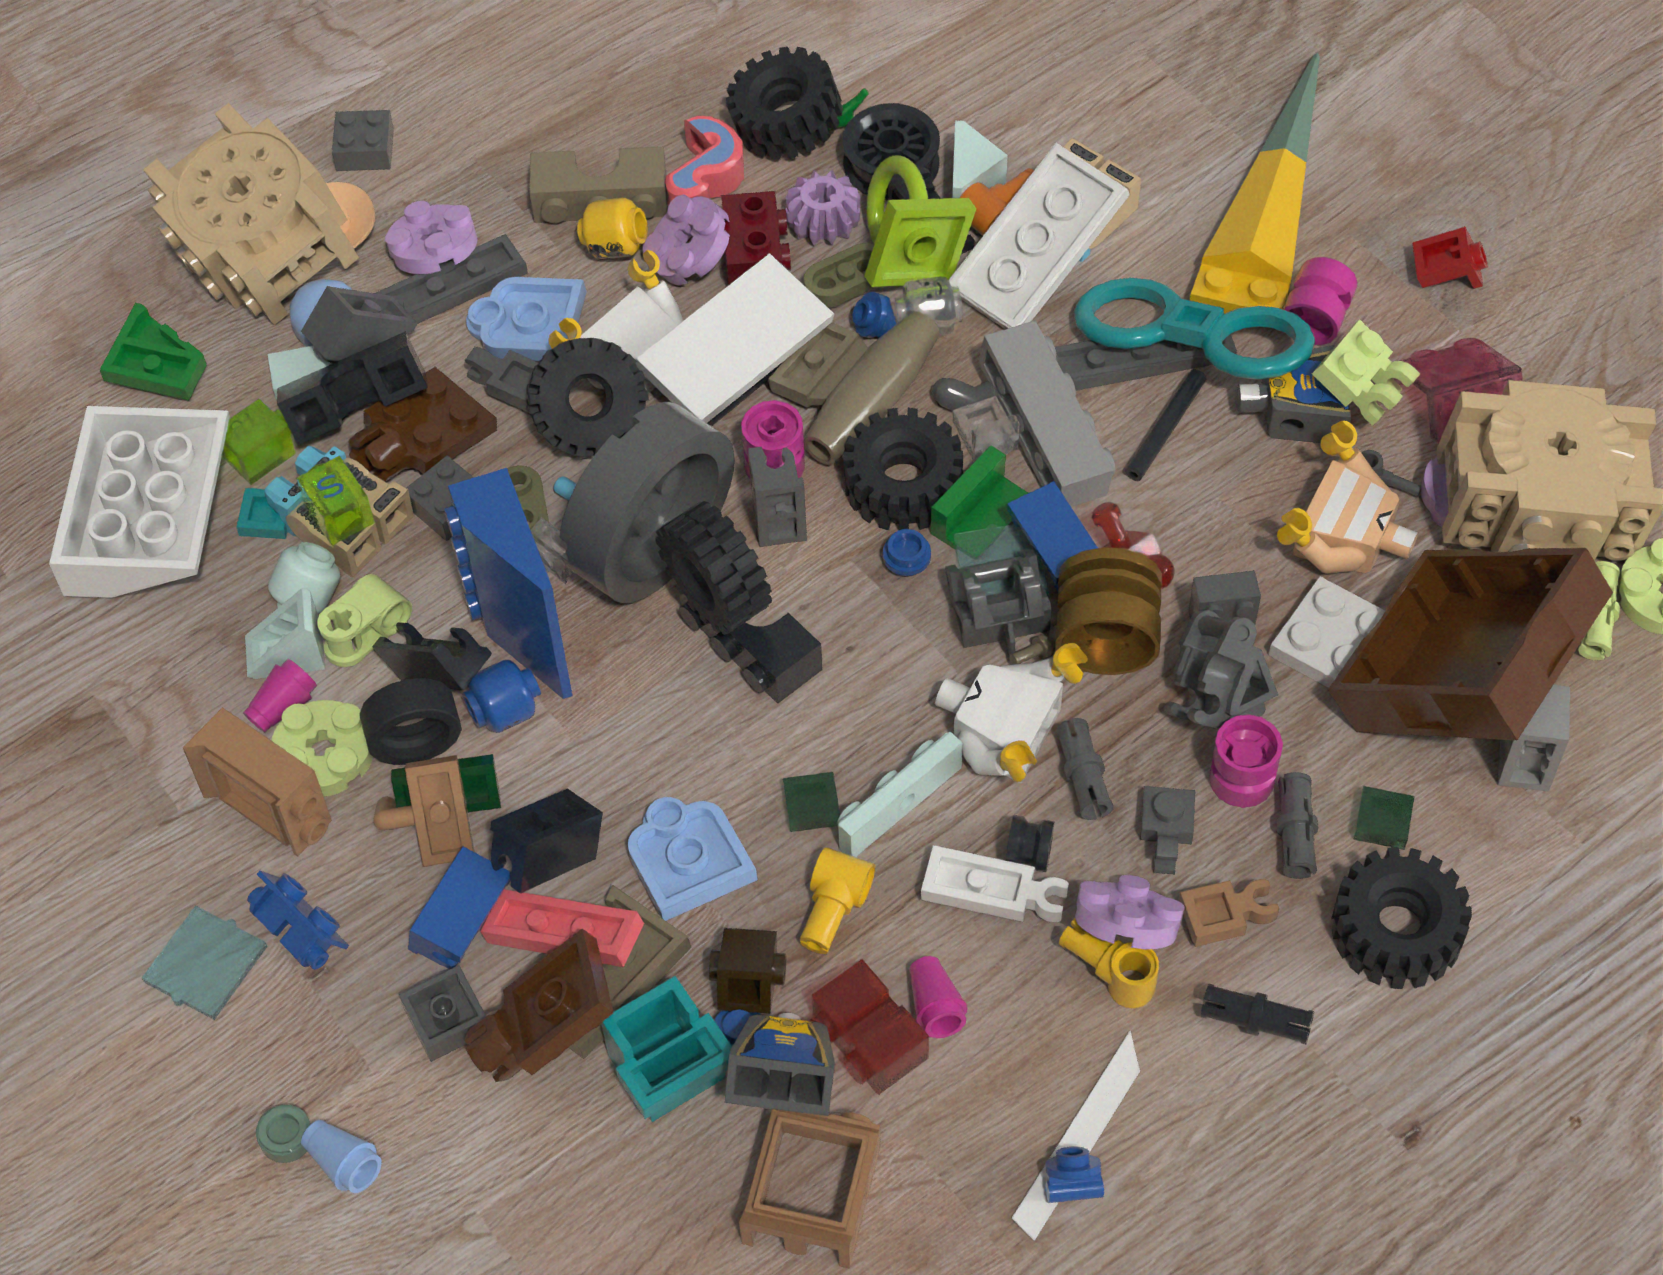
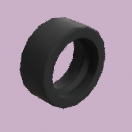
(405, 702)

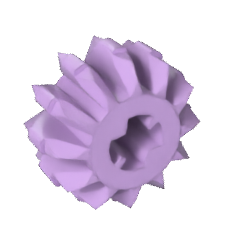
(823, 207)

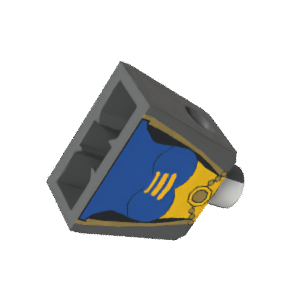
(1295, 403)
(781, 1065)

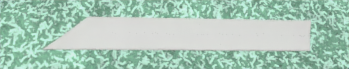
(1083, 1131)

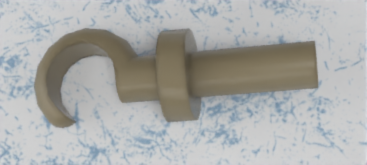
(1041, 647)

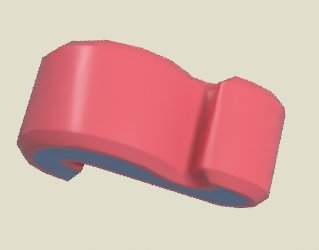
(717, 163)

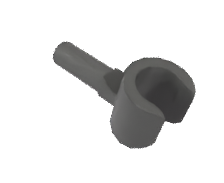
(1376, 462)

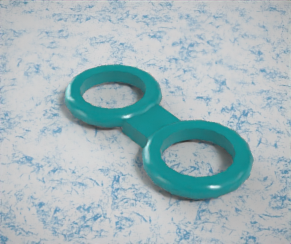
(1196, 326)

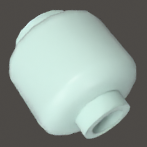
(307, 568)

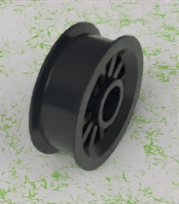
(888, 132)

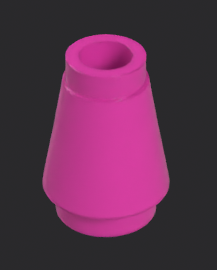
(281, 689)
(936, 1000)

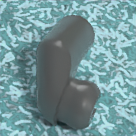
(957, 394)

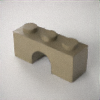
(563, 192)

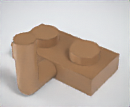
(436, 810)

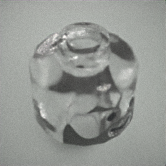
(933, 298)

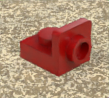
(1448, 258)

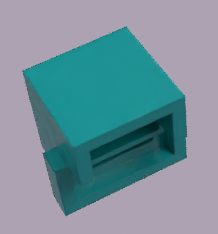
(665, 1049)

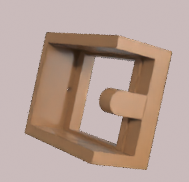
(258, 780)
(804, 1229)

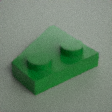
(153, 358)

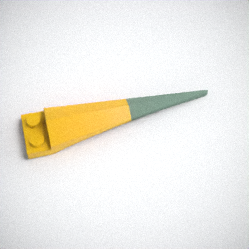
(1256, 241)

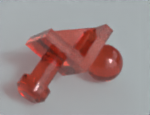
(1107, 517)

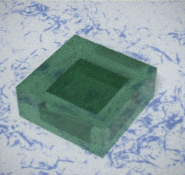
(811, 801)
(1384, 817)

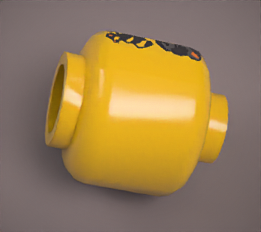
(612, 228)

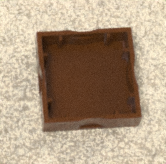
(1472, 642)

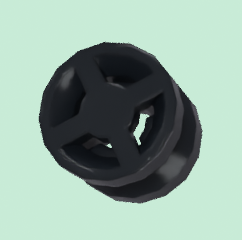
(1030, 842)

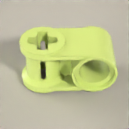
(363, 615)

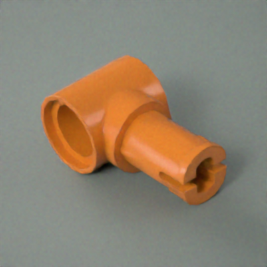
(992, 200)

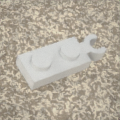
(989, 886)

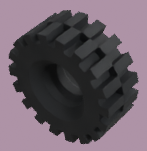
(779, 81)
(557, 374)
(896, 442)
(713, 567)
(1409, 885)

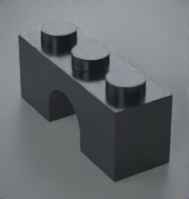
(327, 395)
(772, 656)

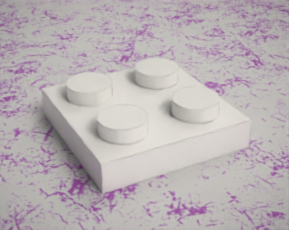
(1324, 631)

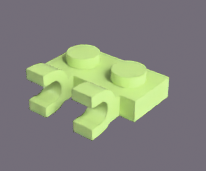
(1356, 361)

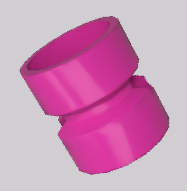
(1322, 296)
(773, 427)
(1245, 760)

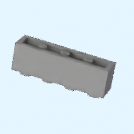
(1053, 426)

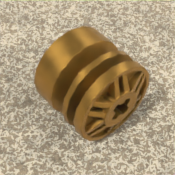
(1110, 609)

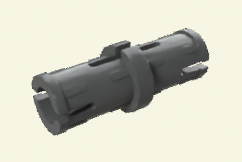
(1084, 769)
(1297, 825)

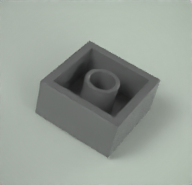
(362, 140)
(431, 494)
(1226, 595)
(442, 1011)

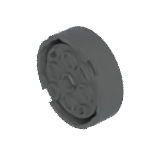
(637, 488)

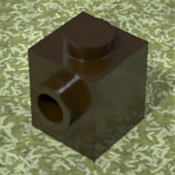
(747, 970)

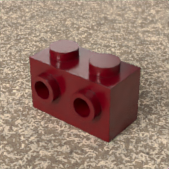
(754, 231)

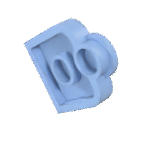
(524, 314)
(688, 855)

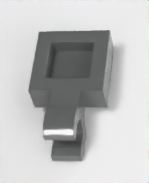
(503, 378)
(1168, 821)

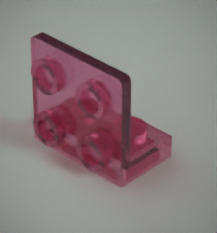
(1463, 367)

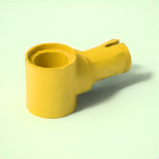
(837, 885)
(1112, 961)

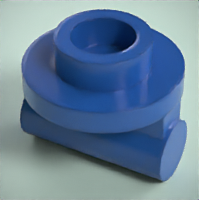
(873, 315)
(1073, 1176)

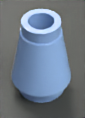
(342, 1156)

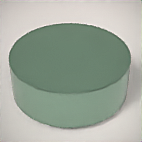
(281, 1133)

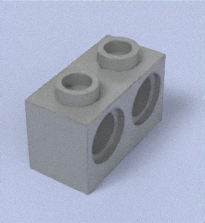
(1537, 753)

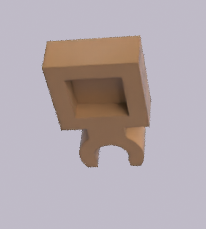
(1220, 914)

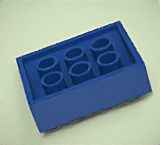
(506, 576)

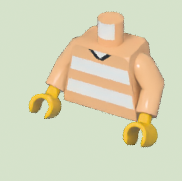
(1348, 515)

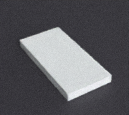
(1038, 238)
(734, 339)

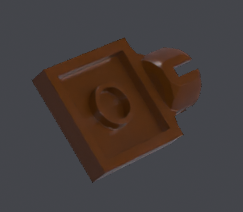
(421, 428)
(543, 1011)

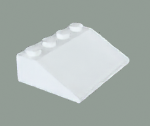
(137, 499)

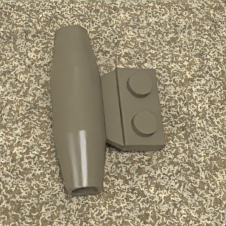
(852, 379)

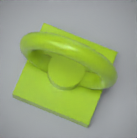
(913, 235)

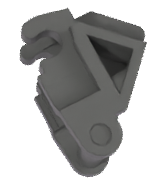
(1000, 615)
(1220, 671)

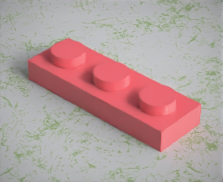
(547, 922)

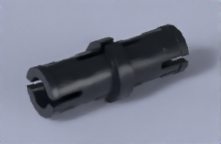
(1257, 1014)

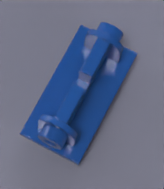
(311, 929)

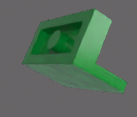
(976, 499)

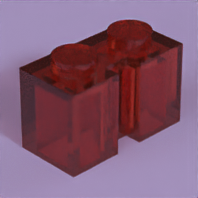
(870, 1028)

